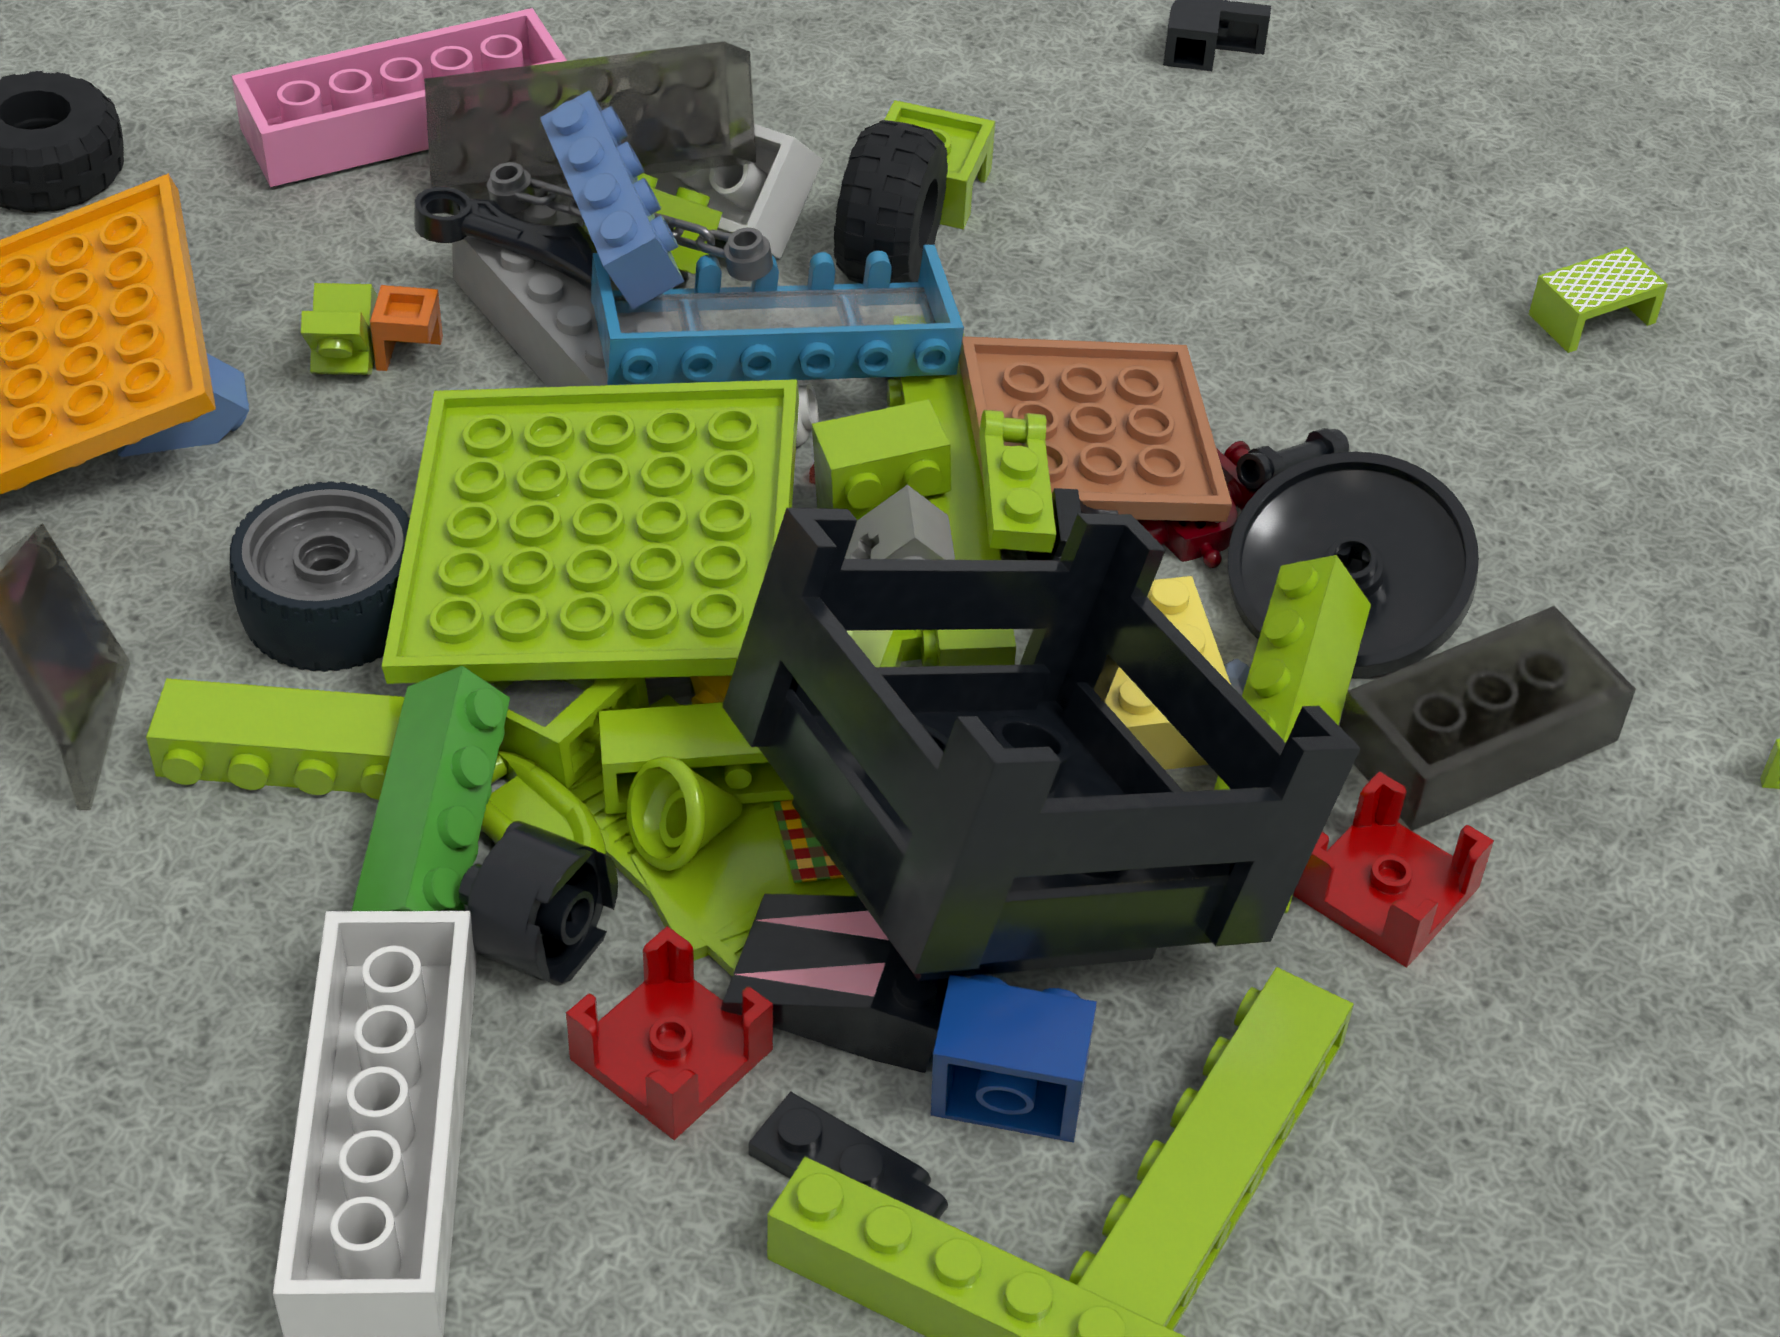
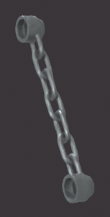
(745, 253)

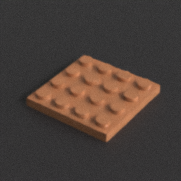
(1117, 419)

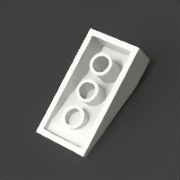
(757, 194)

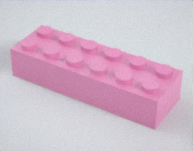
(371, 98)

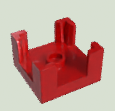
(1390, 880)
(669, 1041)

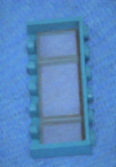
(782, 330)

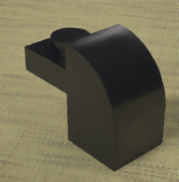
(1206, 25)

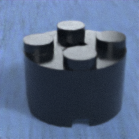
(538, 887)

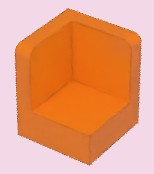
(404, 316)

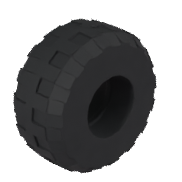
(55, 141)
(890, 199)

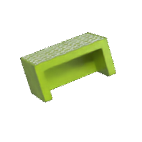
(1593, 288)

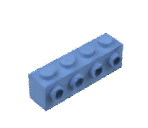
(612, 199)

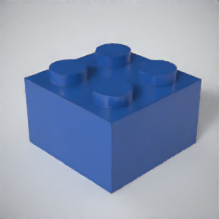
(1012, 1057)

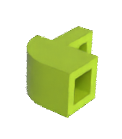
(340, 329)

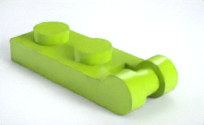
(1017, 482)

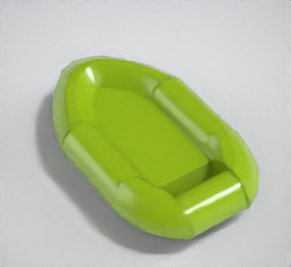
(539, 801)

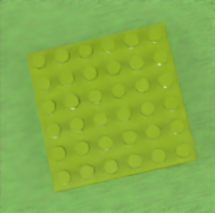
(592, 530)

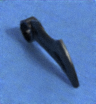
(558, 246)

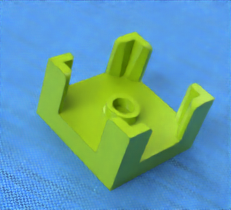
(969, 153)

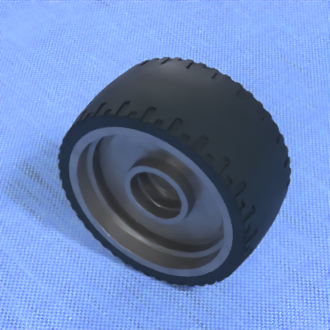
(319, 574)

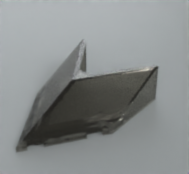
(61, 656)

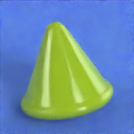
(676, 812)

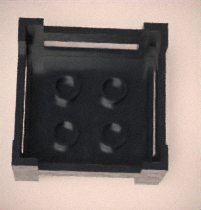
(1007, 804)

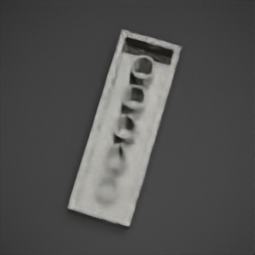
(676, 104)

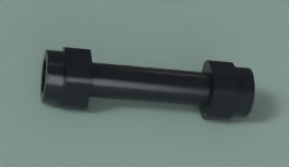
(1265, 463)

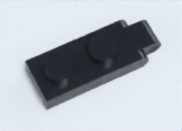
(804, 1130)

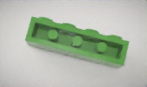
(433, 795)

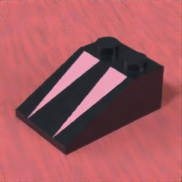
(838, 980)

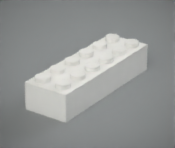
(378, 1128)

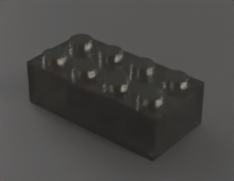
(1487, 715)

